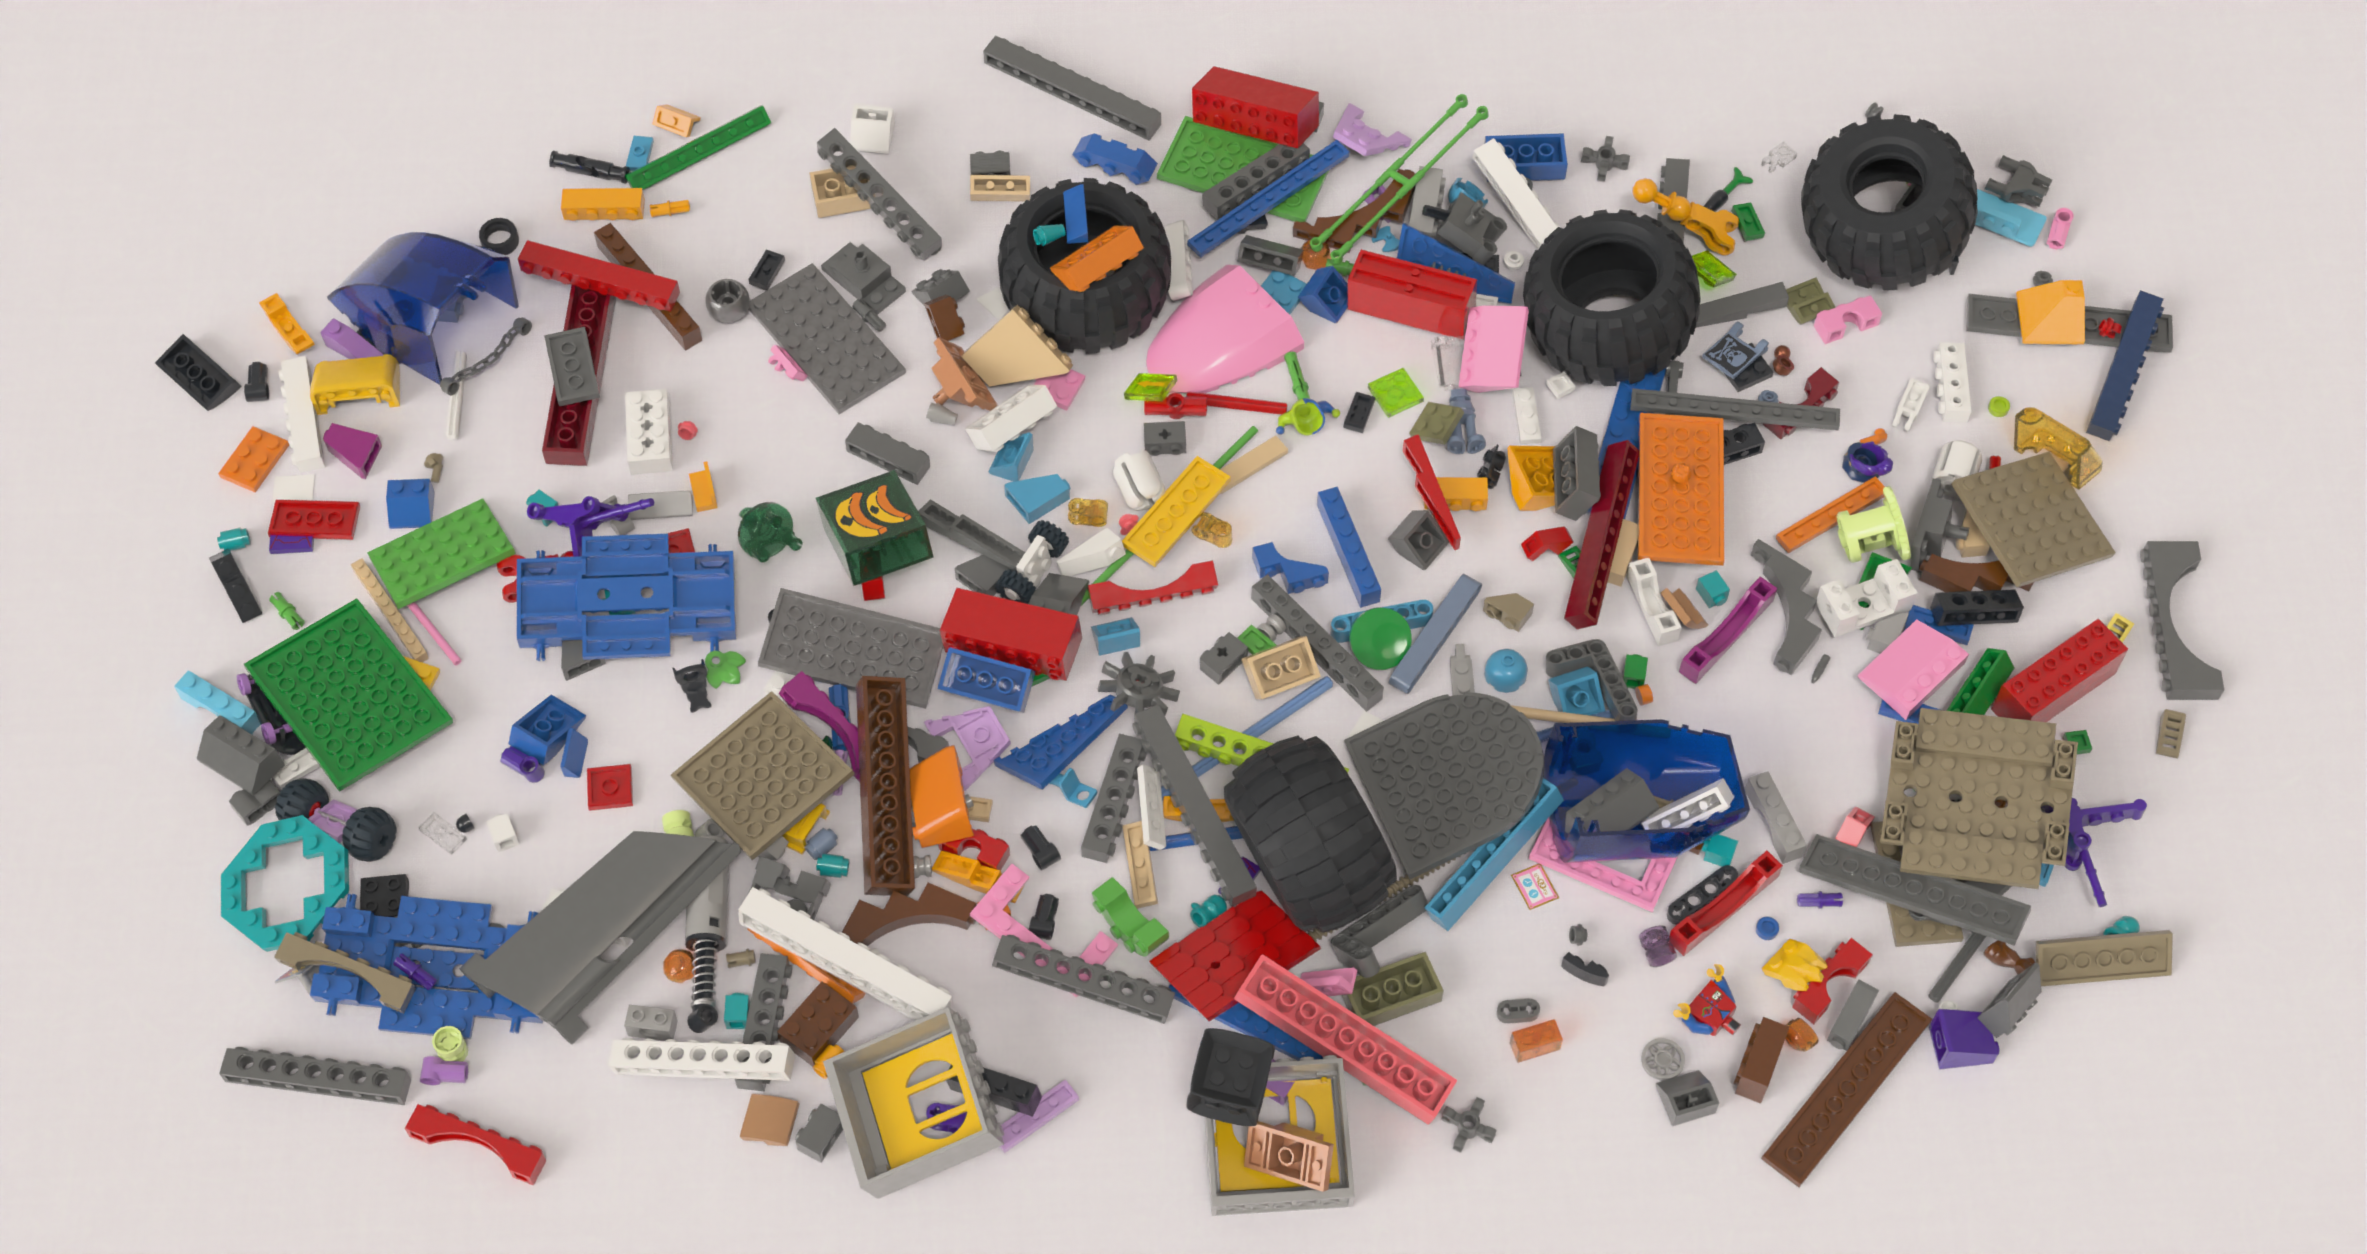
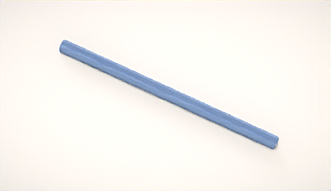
(1267, 722)

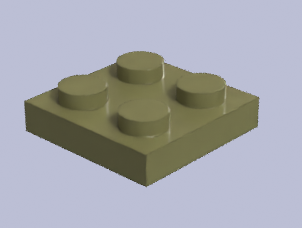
(1437, 422)

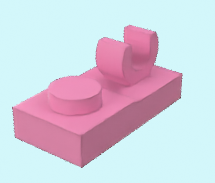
(785, 361)

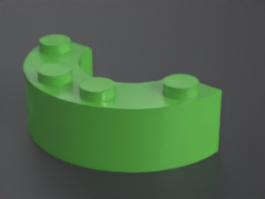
(1126, 921)

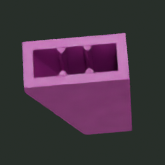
(353, 447)

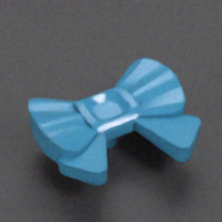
(1392, 243)

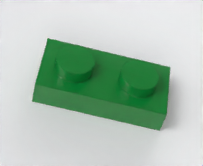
(1748, 221)

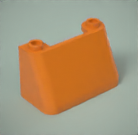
(939, 799)

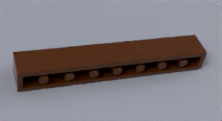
(619, 252)

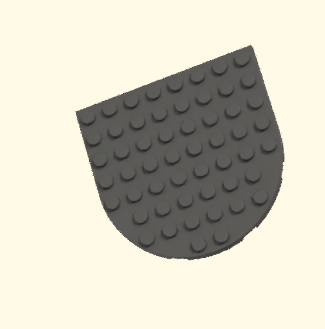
(1449, 775)

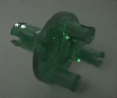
(766, 531)

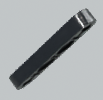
(1700, 892)

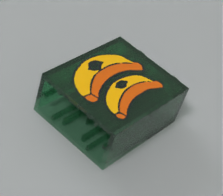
(874, 527)

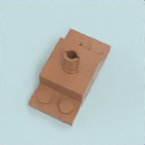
(959, 379)
(1290, 1154)

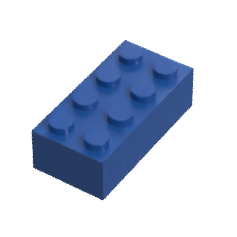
(1536, 154)
(986, 680)

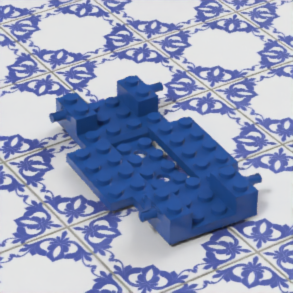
(689, 584)
(424, 923)

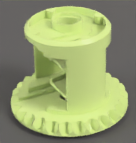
(1874, 529)

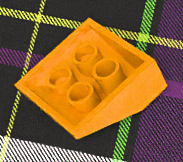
(2052, 313)
(1532, 476)

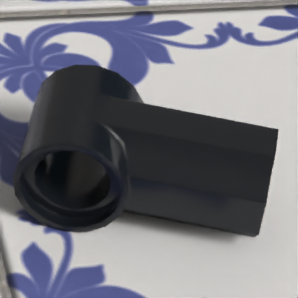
(257, 386)
(1042, 851)
(1043, 922)

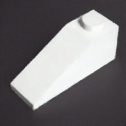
(1093, 554)

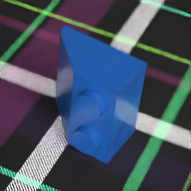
(1326, 294)
(409, 503)

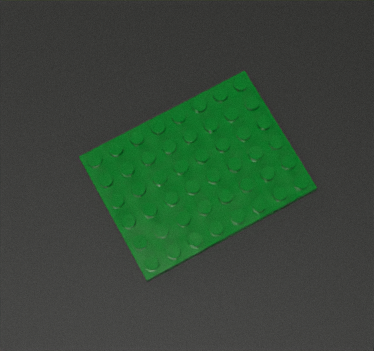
(348, 694)

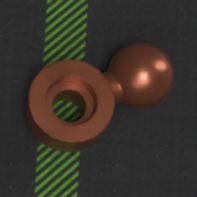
(1782, 363)

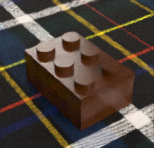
(818, 1023)
(1760, 1059)

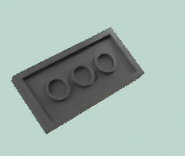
(572, 366)

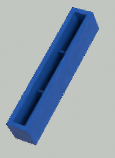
(1348, 547)

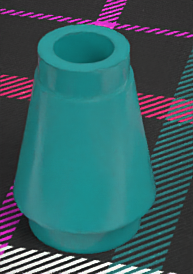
(1048, 233)

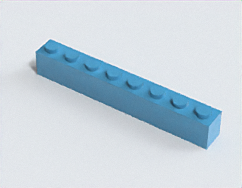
(1490, 860)

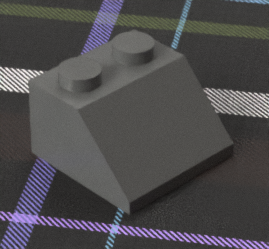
(1419, 539)

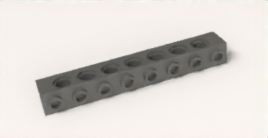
(835, 142)
(1325, 649)
(1072, 983)
(302, 1081)

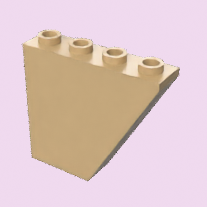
(1016, 352)

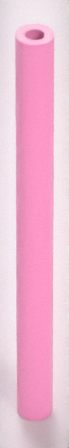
(434, 633)

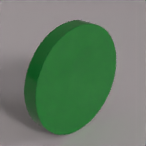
(1380, 638)

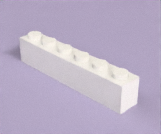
(1514, 191)
(302, 415)

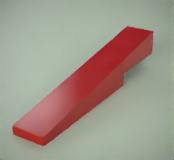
(1429, 488)

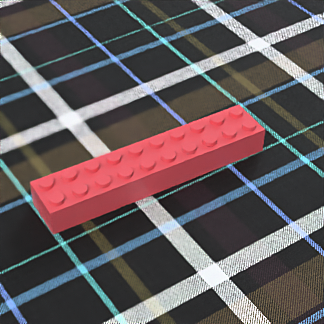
(1339, 1032)

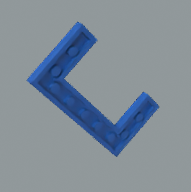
(1957, 633)

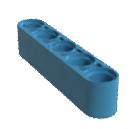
(1409, 610)

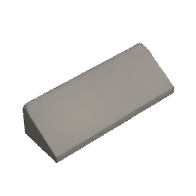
(666, 505)

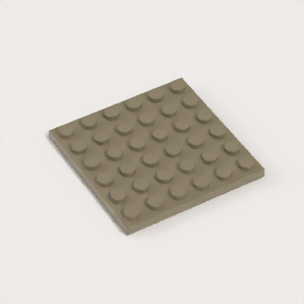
(2033, 519)
(762, 775)

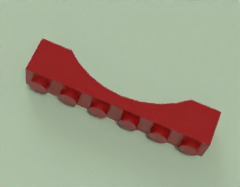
(1108, 596)
(1706, 920)
(433, 1127)

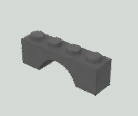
(924, 743)

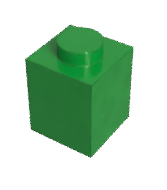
(1634, 670)

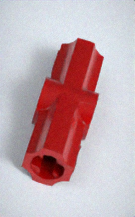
(1186, 406)

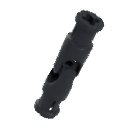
(588, 166)

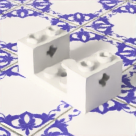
(1886, 594)

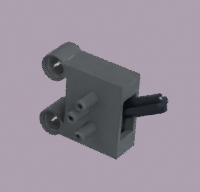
(1467, 225)

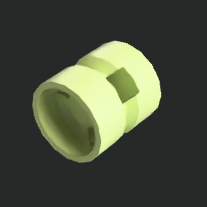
(677, 823)
(450, 1044)

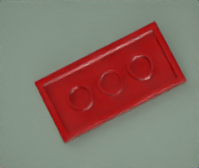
(314, 519)

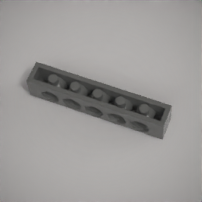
(1252, 179)
(1092, 846)
(769, 967)

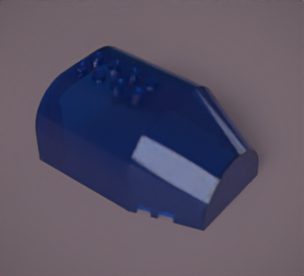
(1669, 760)

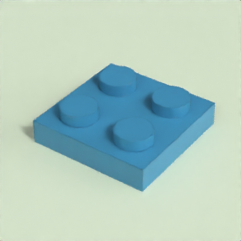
(1284, 289)

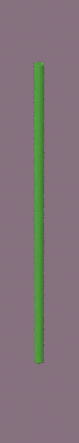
(1218, 464)

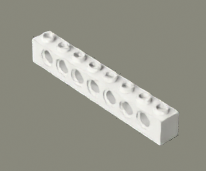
(778, 1068)

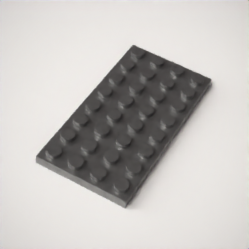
(826, 338)
(846, 642)

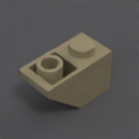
(1509, 609)

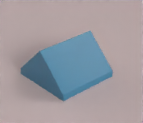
(1013, 458)
(1116, 636)

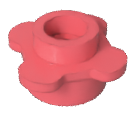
(1127, 523)

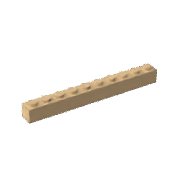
(389, 611)

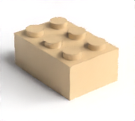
(833, 195)
(1281, 667)

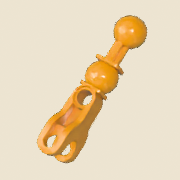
(1708, 224)

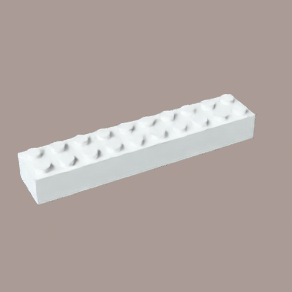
(841, 956)

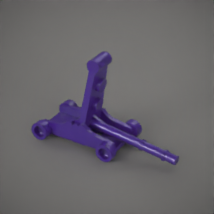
(585, 516)
(2080, 841)

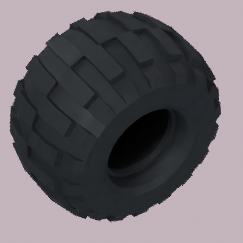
(1900, 243)
(1608, 258)
(1110, 307)
(1310, 833)

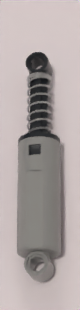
(706, 936)

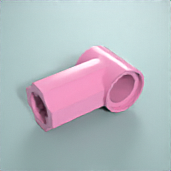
(2060, 228)

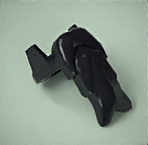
(694, 685)

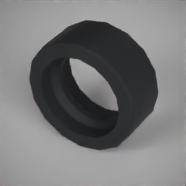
(495, 225)

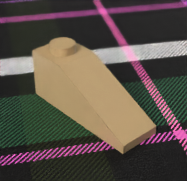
(1976, 543)

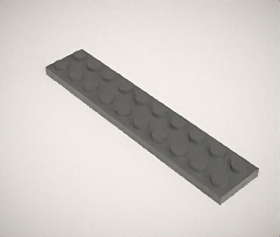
(2001, 317)
(1925, 894)

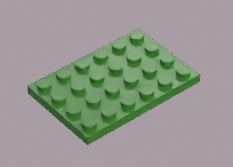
(441, 553)

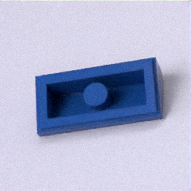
(574, 754)

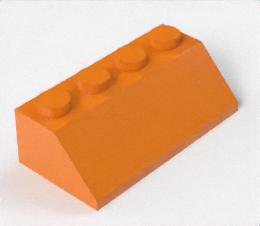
(1098, 258)

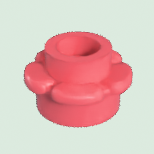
(687, 430)

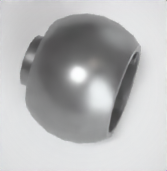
(727, 300)

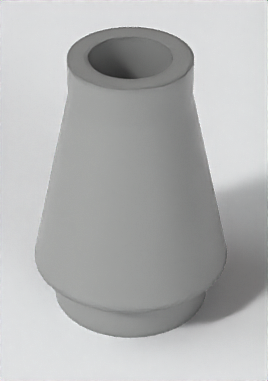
(940, 414)

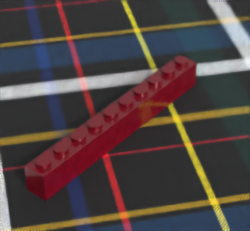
(1602, 535)

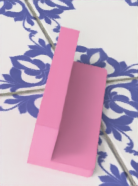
(1333, 981)

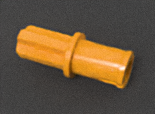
(669, 208)

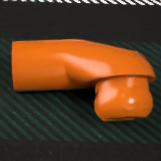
(1879, 437)

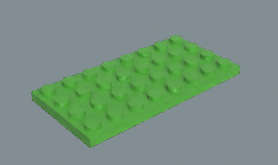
(1208, 155)

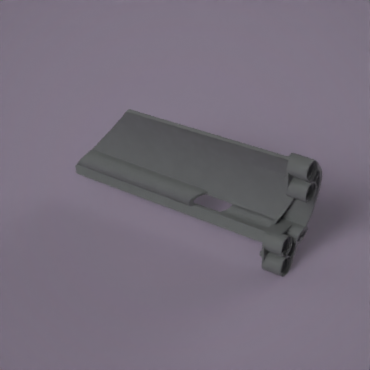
(632, 893)

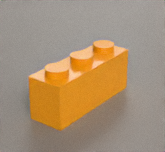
(1464, 493)

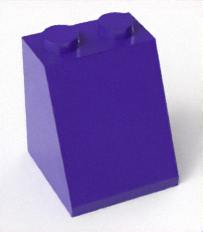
(1961, 1039)

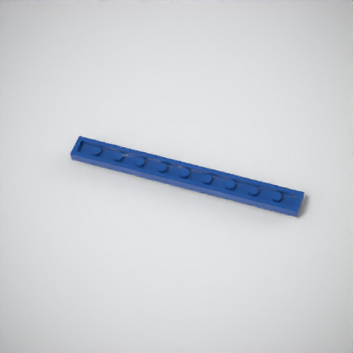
(1268, 198)

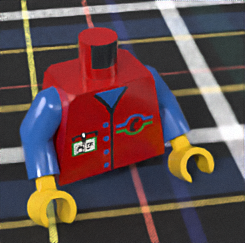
(1711, 1007)

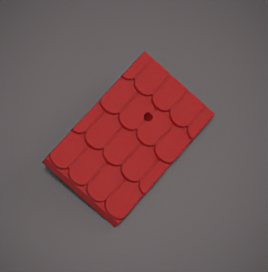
(1219, 957)

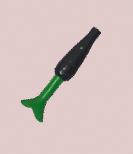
(1720, 197)

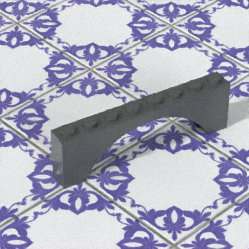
(2183, 673)

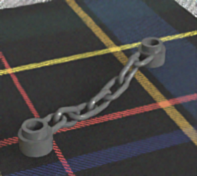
(451, 386)

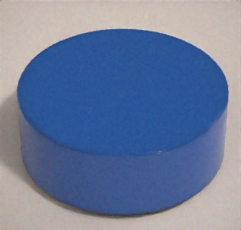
(1767, 928)

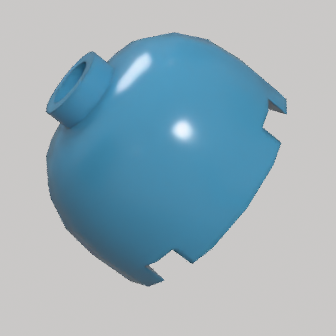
(1468, 189)
(1506, 670)

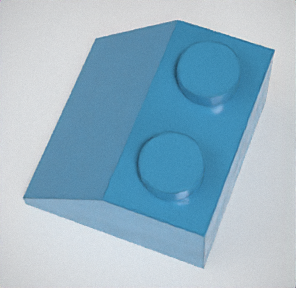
(1577, 692)

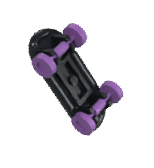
(273, 726)

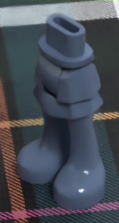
(1456, 442)

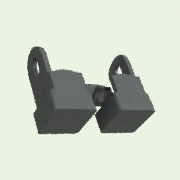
(775, 876)

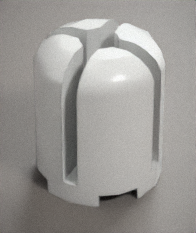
(1954, 462)
(1138, 480)

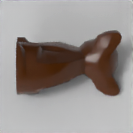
(2004, 956)

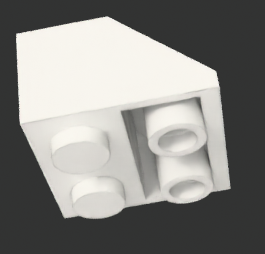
(872, 128)

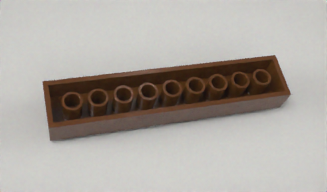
(885, 786)

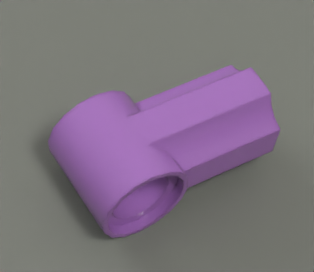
(437, 1070)

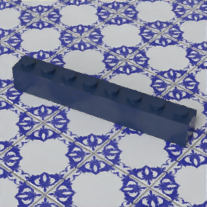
(2125, 365)

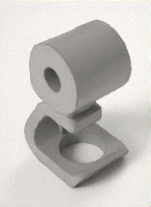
(620, 528)

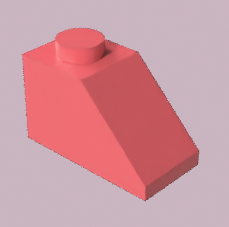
(1855, 827)

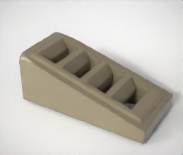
(2173, 720)

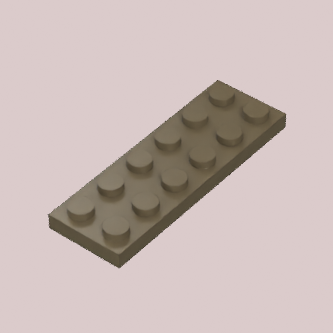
(2105, 957)

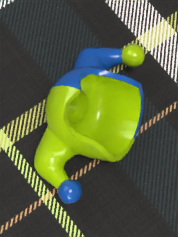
(1306, 416)

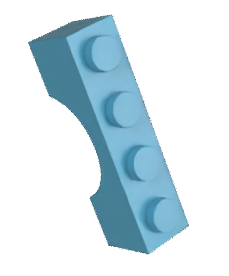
(203, 694)

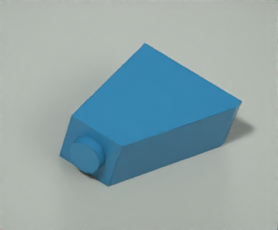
(1037, 495)

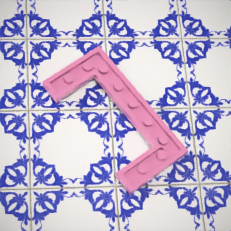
(1640, 893)
(991, 915)

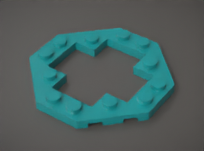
(253, 858)

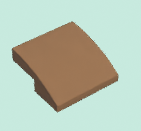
(1684, 609)
(769, 1120)

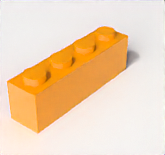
(602, 203)

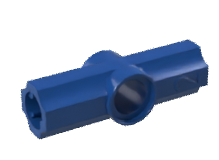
(839, 698)

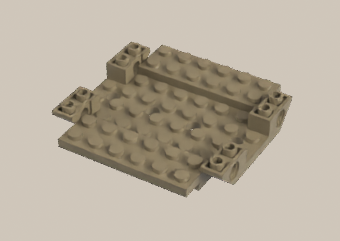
(1983, 763)

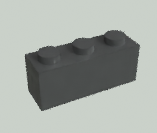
(1270, 255)

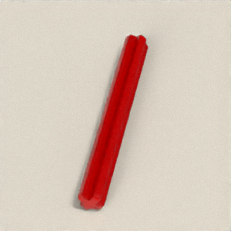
(1242, 403)

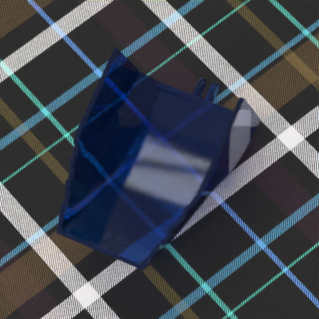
(411, 284)

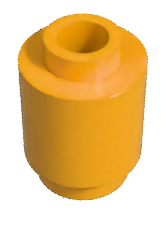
(829, 1052)

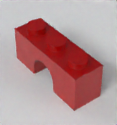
(992, 851)

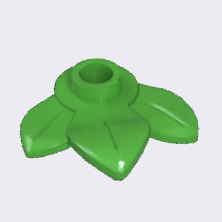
(725, 670)

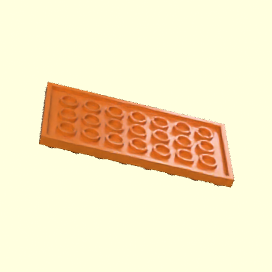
(1681, 518)

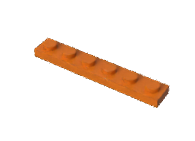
(1826, 517)
(844, 989)

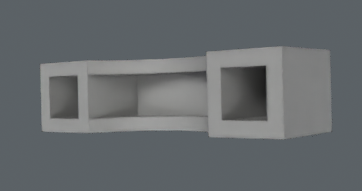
(1785, 833)

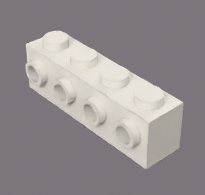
(1953, 382)
(1692, 807)

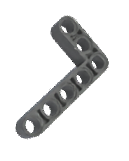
(1598, 658)
(1355, 943)

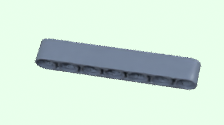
(1435, 633)

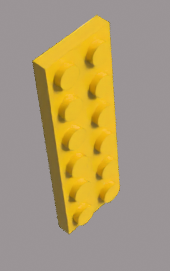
(1176, 511)

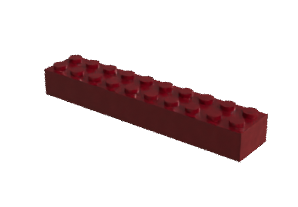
(572, 425)

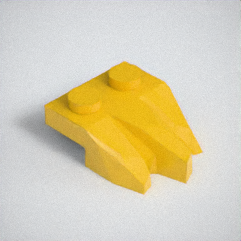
(1795, 965)

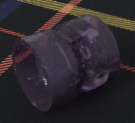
(1658, 947)

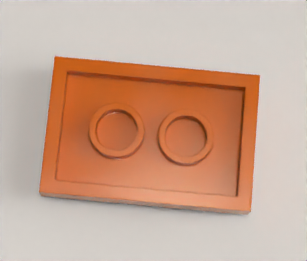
(253, 459)

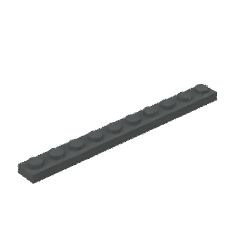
(1735, 409)

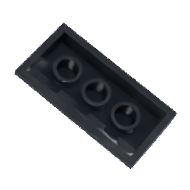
(197, 373)

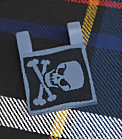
(1732, 354)

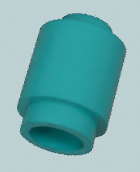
(234, 539)
(832, 865)

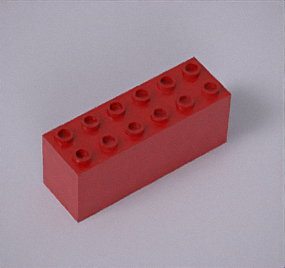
(1255, 107)
(1411, 294)
(1012, 632)
(2062, 675)

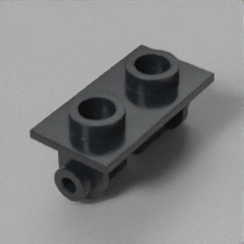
(1493, 460)

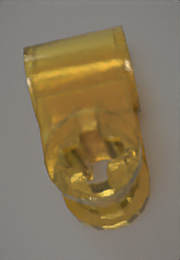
(1089, 512)
(1210, 528)

